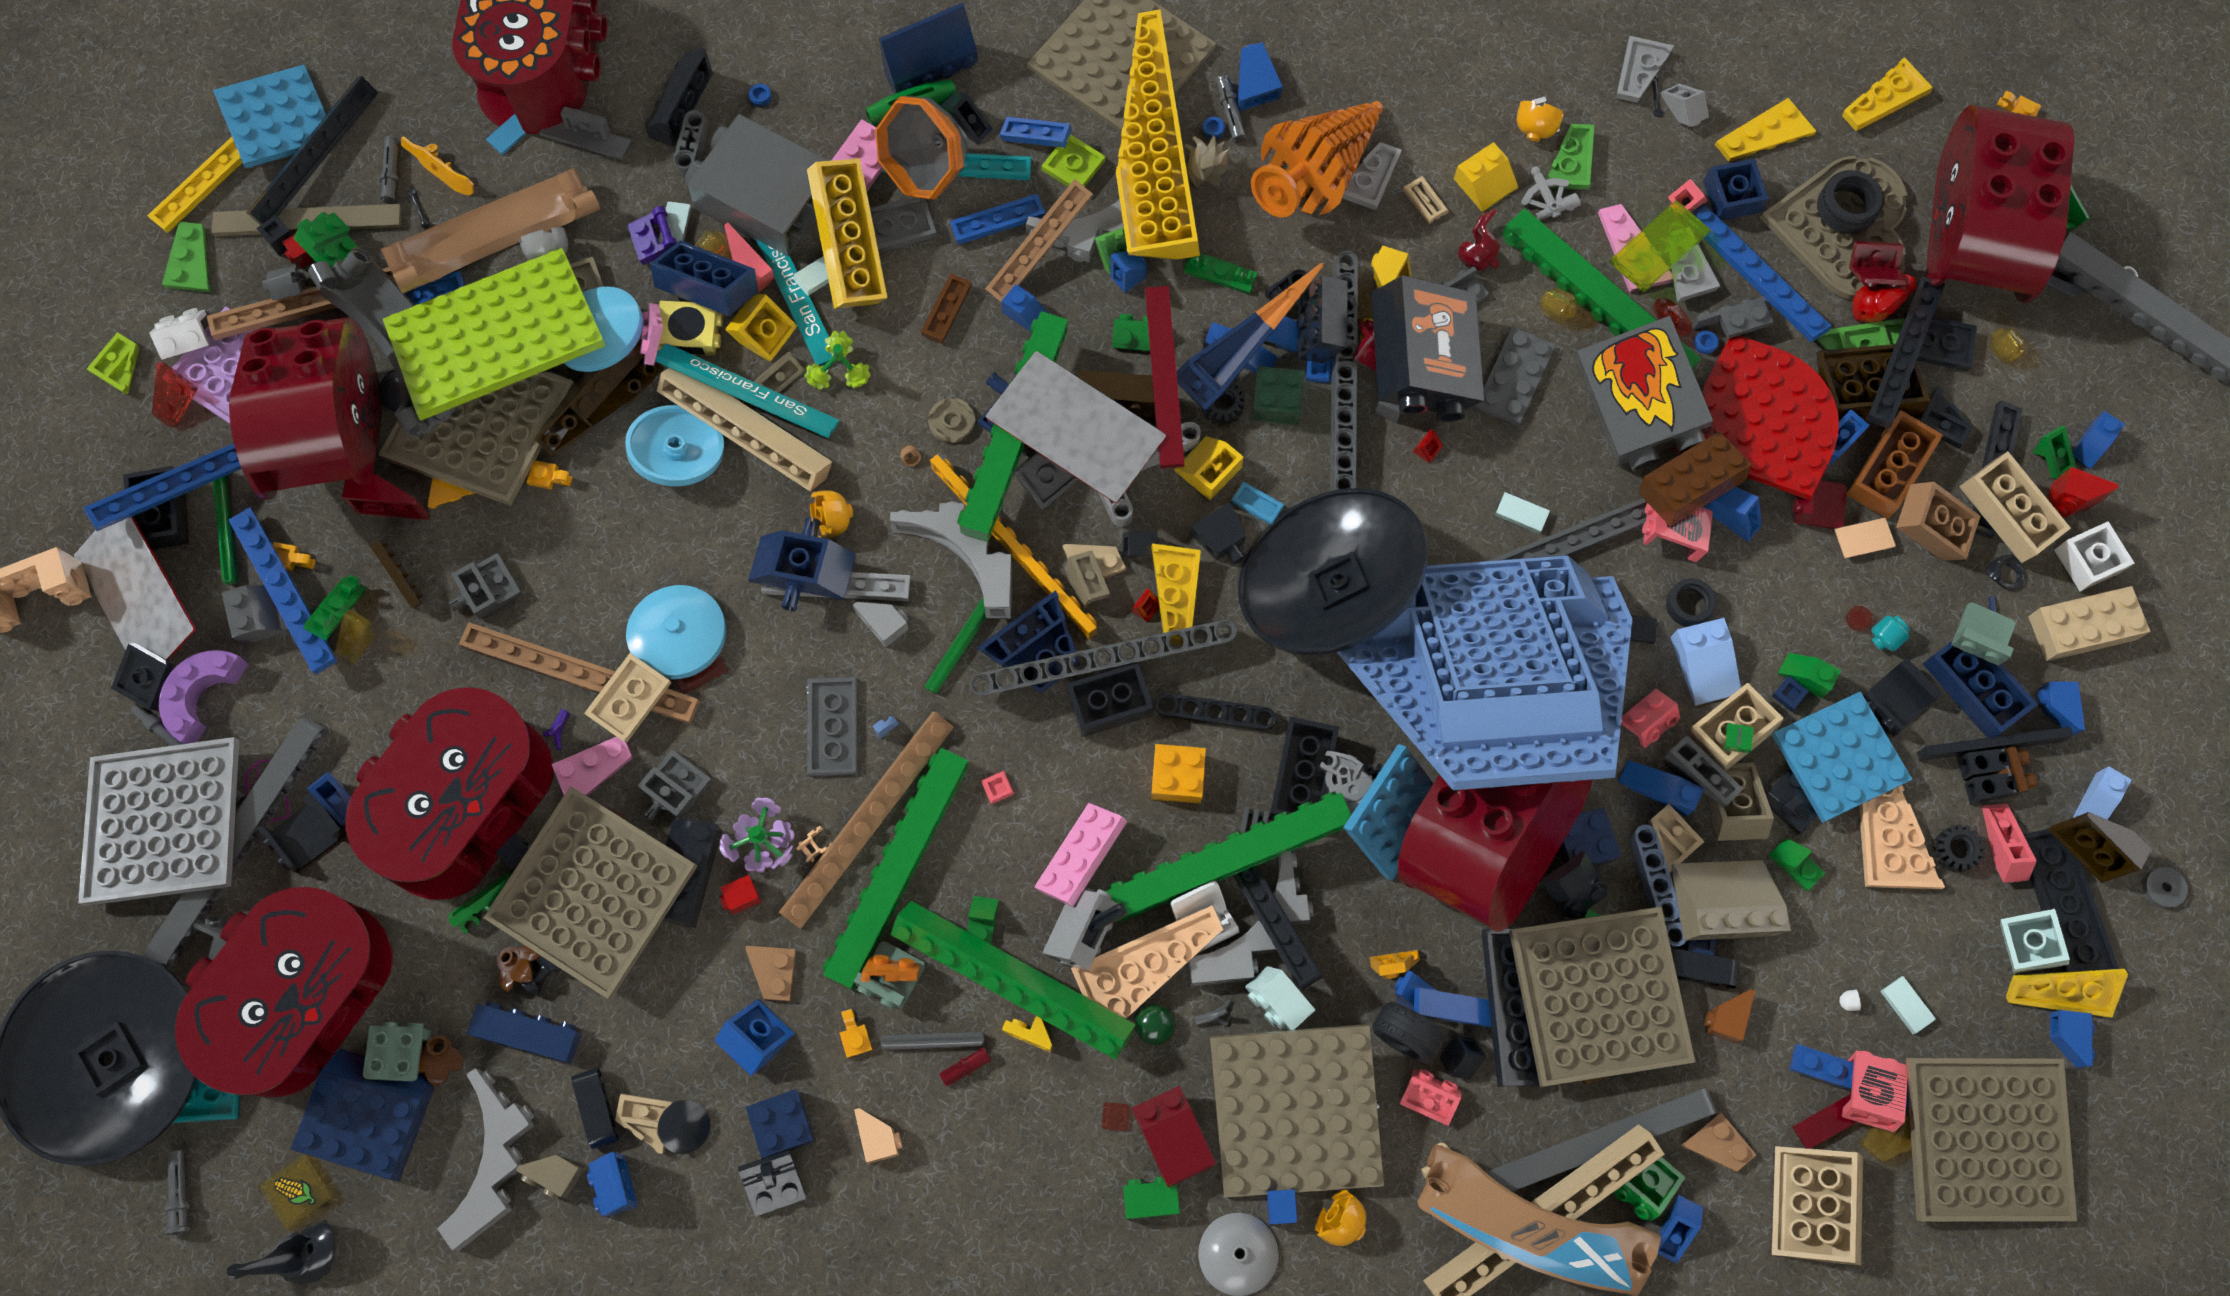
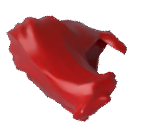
(1879, 302)

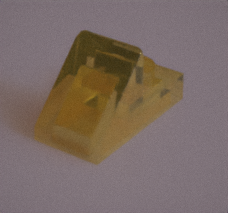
(354, 636)

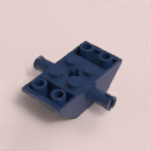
(802, 564)

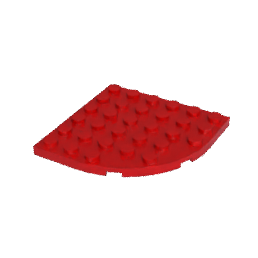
(1773, 414)

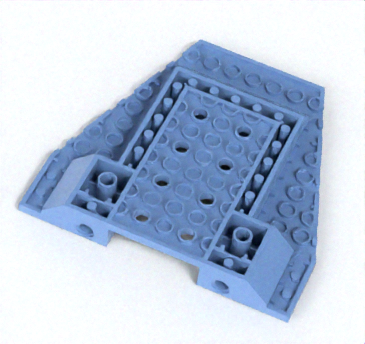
(1510, 719)

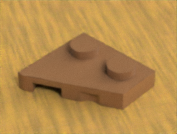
(773, 971)
(1720, 1144)

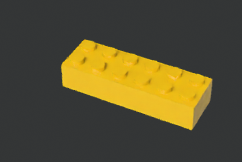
(846, 233)

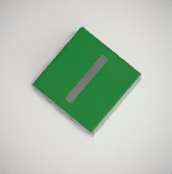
(1738, 738)

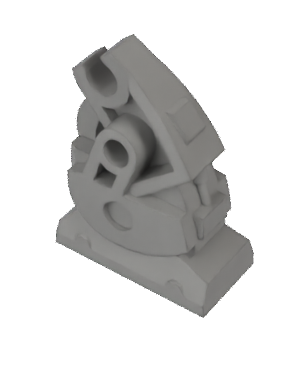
(1350, 778)

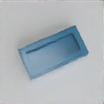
(1257, 503)

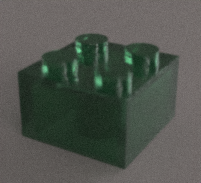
(1278, 395)

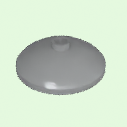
(1218, 1257)

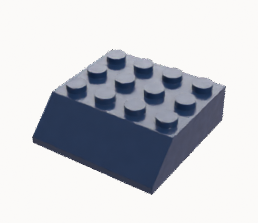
(361, 1119)

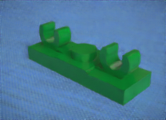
(1221, 273)
(333, 607)
(480, 901)

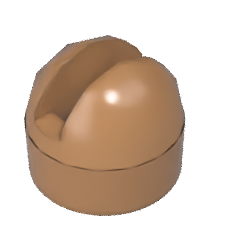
(916, 455)

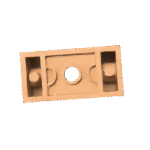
(52, 572)

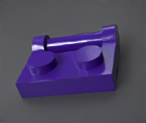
(646, 238)

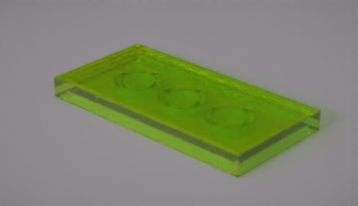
(1659, 246)

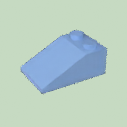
(1707, 661)

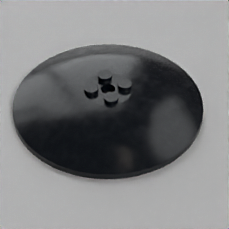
(1336, 535)
(53, 1049)

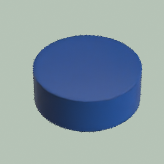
(760, 95)
(1213, 126)
(1706, 342)

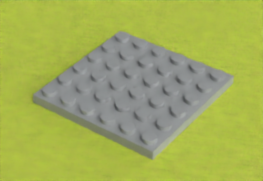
(159, 822)

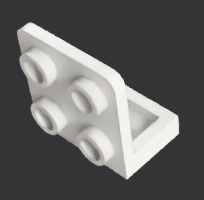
(180, 334)
(1203, 898)

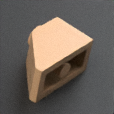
(877, 1138)

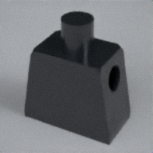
(1220, 534)

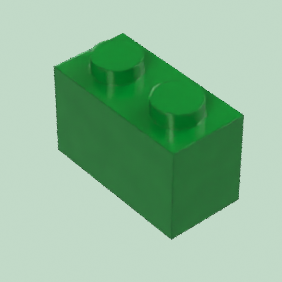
(1150, 1199)

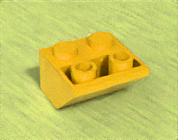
(1210, 466)

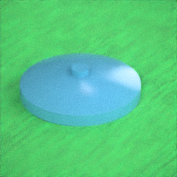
(619, 324)
(673, 447)
(677, 631)

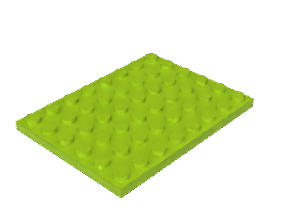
(492, 333)

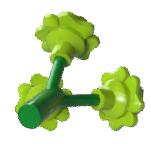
(839, 346)

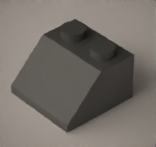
(252, 614)

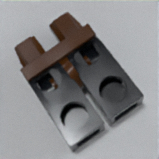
(1995, 774)

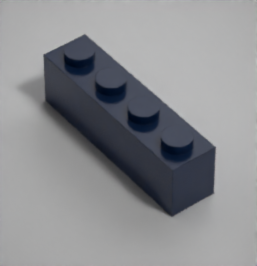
(524, 1033)

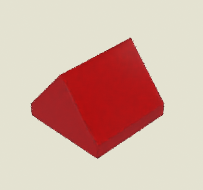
(1428, 446)
(1146, 606)

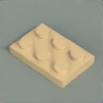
(628, 698)

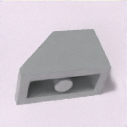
(1686, 104)
(882, 620)

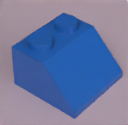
(753, 1036)
(612, 1184)

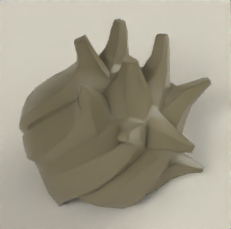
(1206, 162)

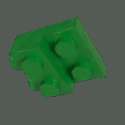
(325, 238)
(1651, 1189)

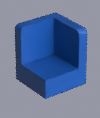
(1281, 1207)

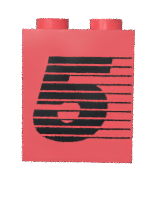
(1689, 532)
(1877, 1091)

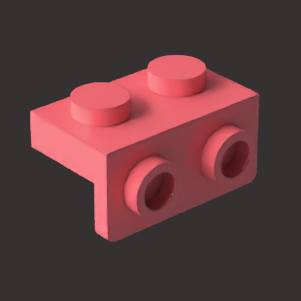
(1651, 717)

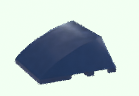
(1033, 637)

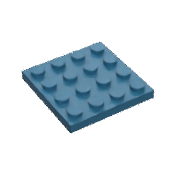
(271, 114)
(1841, 757)
(1388, 809)

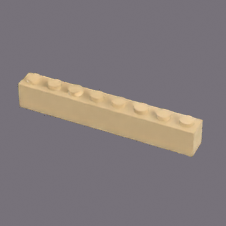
(746, 428)

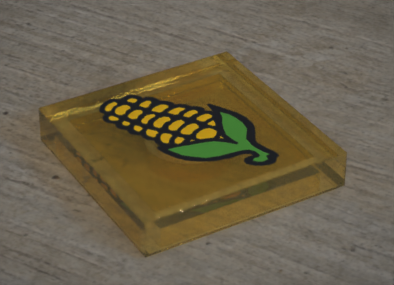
(296, 1191)

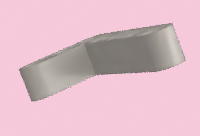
(1124, 502)

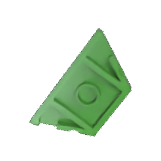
(1862, 335)

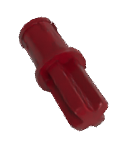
(964, 1067)

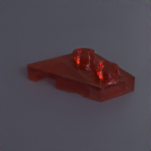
(171, 394)

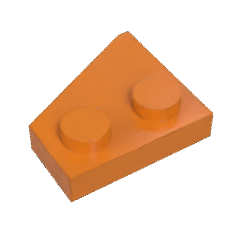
(891, 970)

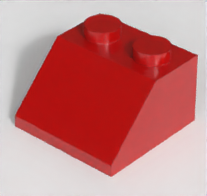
(2078, 491)

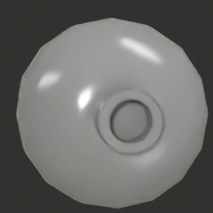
(541, 242)

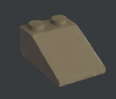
(1747, 813)

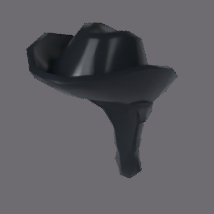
(298, 1258)

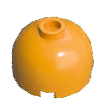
(1538, 120)
(831, 511)
(1343, 1221)

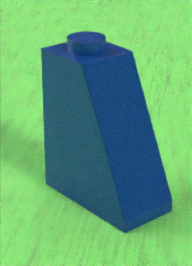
(1257, 78)
(1738, 512)

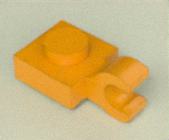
(2021, 105)
(546, 474)
(290, 557)
(855, 1038)

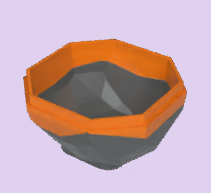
(920, 147)

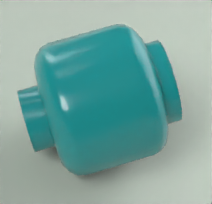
(1890, 633)

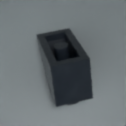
(967, 116)

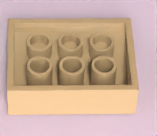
(1818, 1205)

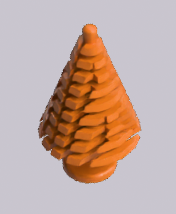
(1320, 156)

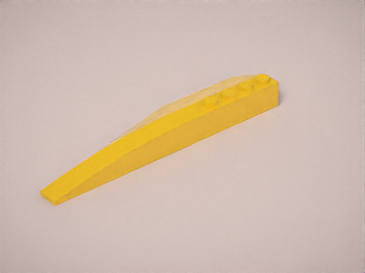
(1151, 154)

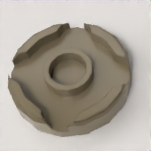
(950, 428)

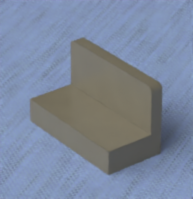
(1086, 578)

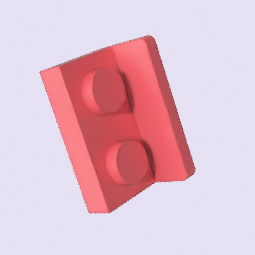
(1431, 1096)

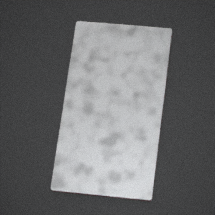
(1076, 426)
(134, 589)

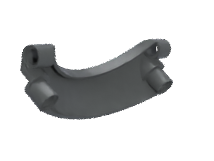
(369, 296)

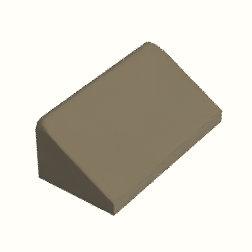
(781, 373)

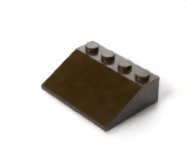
(1855, 377)

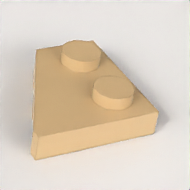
(1106, 557)

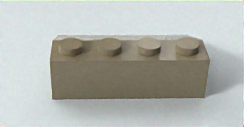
(1728, 900)

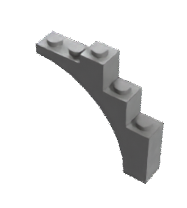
(1081, 232)
(990, 570)
(1235, 961)
(499, 1162)

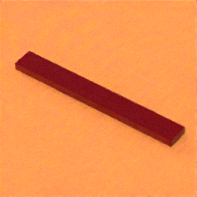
(1164, 376)

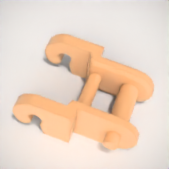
(802, 845)

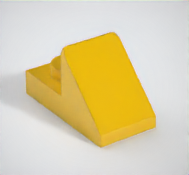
(1035, 1036)

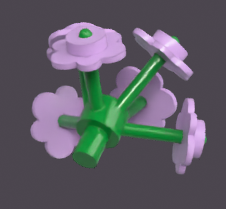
(752, 831)

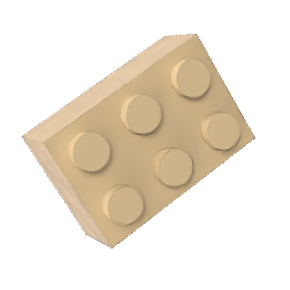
(1741, 708)

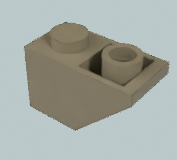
(553, 1173)

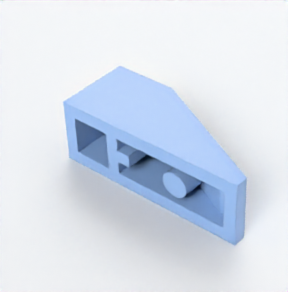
(2104, 793)

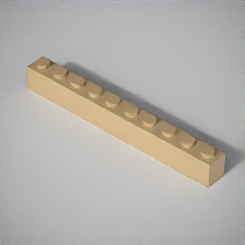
(1567, 1198)

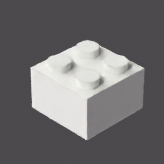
(2094, 556)

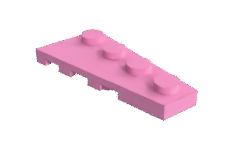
(1620, 231)

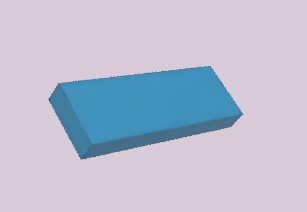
(506, 135)

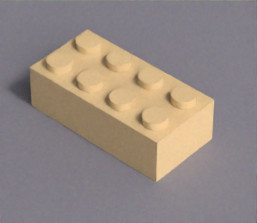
(2015, 507)
(2089, 623)

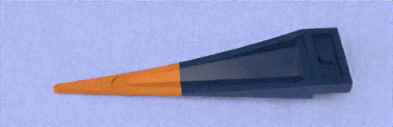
(1216, 367)

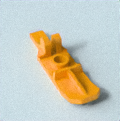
(429, 159)

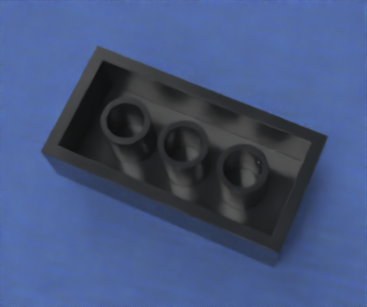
(1299, 769)

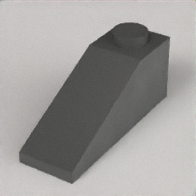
(1698, 768)

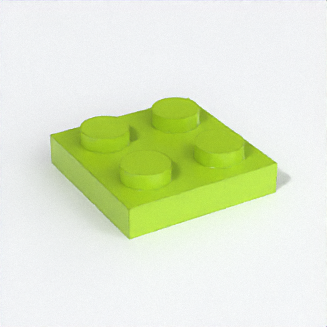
(1073, 162)

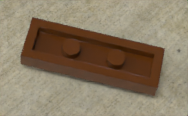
(946, 308)

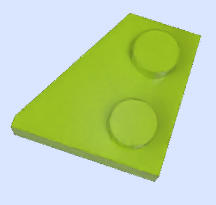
(116, 363)

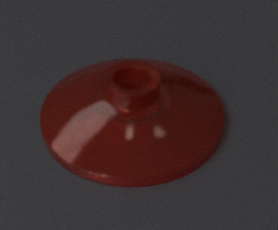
(1665, 307)

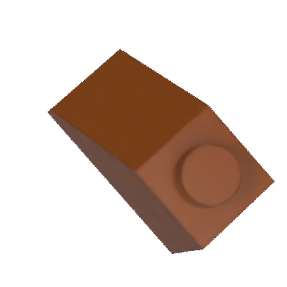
(1730, 1018)

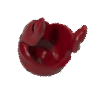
(1484, 250)

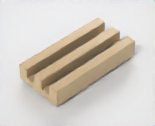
(1418, 204)

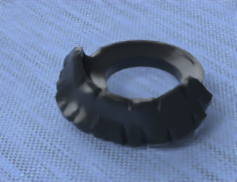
(1994, 571)

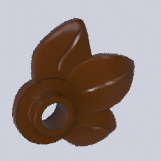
(517, 967)
(439, 1064)

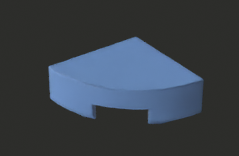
(882, 728)

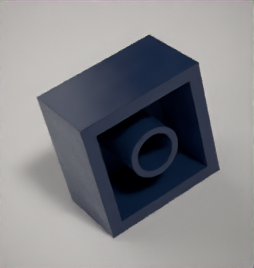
(1735, 189)
(1593, 836)
(780, 1123)

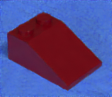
(382, 499)
(1173, 1136)

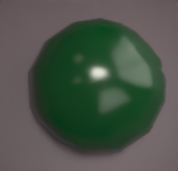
(1154, 1024)

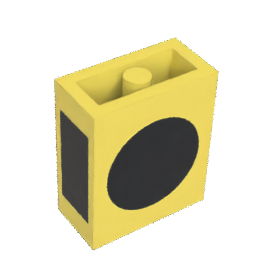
(690, 327)

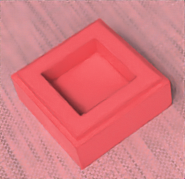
(997, 787)

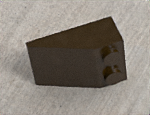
(2102, 845)

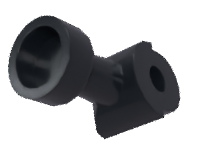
(545, 969)

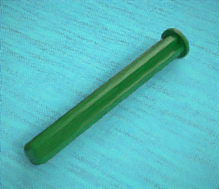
(225, 531)
(957, 648)

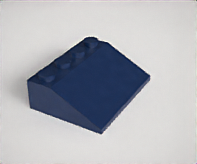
(928, 49)

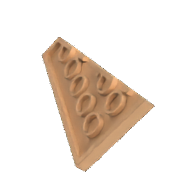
(1895, 845)
(1136, 970)

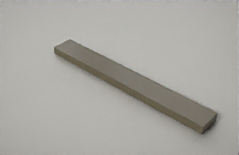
(355, 217)

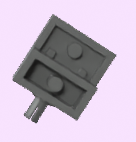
(485, 586)
(673, 786)

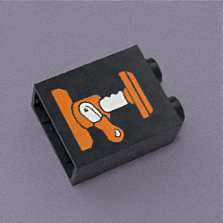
(1427, 348)

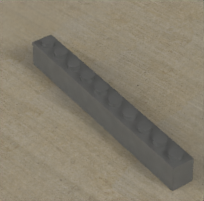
(2145, 306)

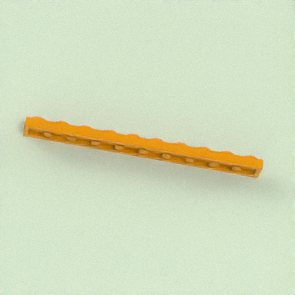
(1020, 553)

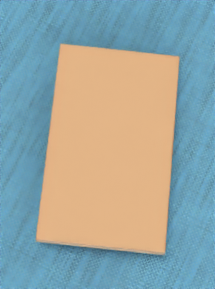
(1864, 538)

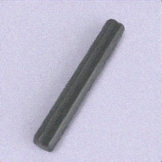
(932, 1040)

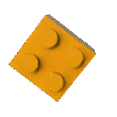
(1178, 773)

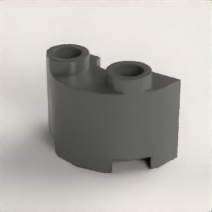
(284, 282)

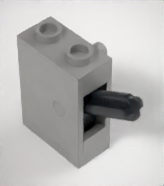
(1082, 928)

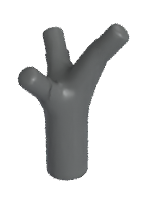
(1214, 1016)

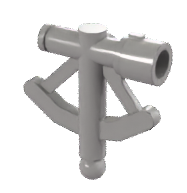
(1552, 206)

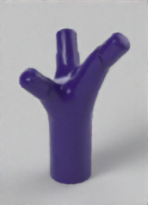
(557, 727)

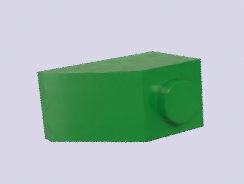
(1810, 672)

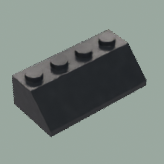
(679, 97)
(699, 844)

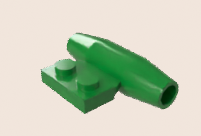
(937, 91)

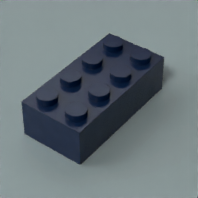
(704, 278)
(1981, 689)

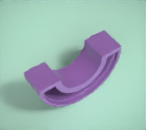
(186, 685)

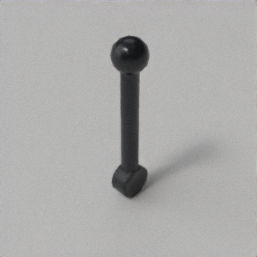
(1657, 112)
(412, 193)

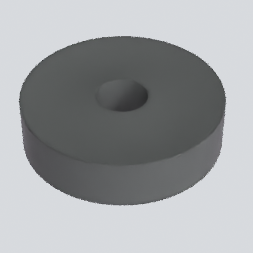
(2176, 887)

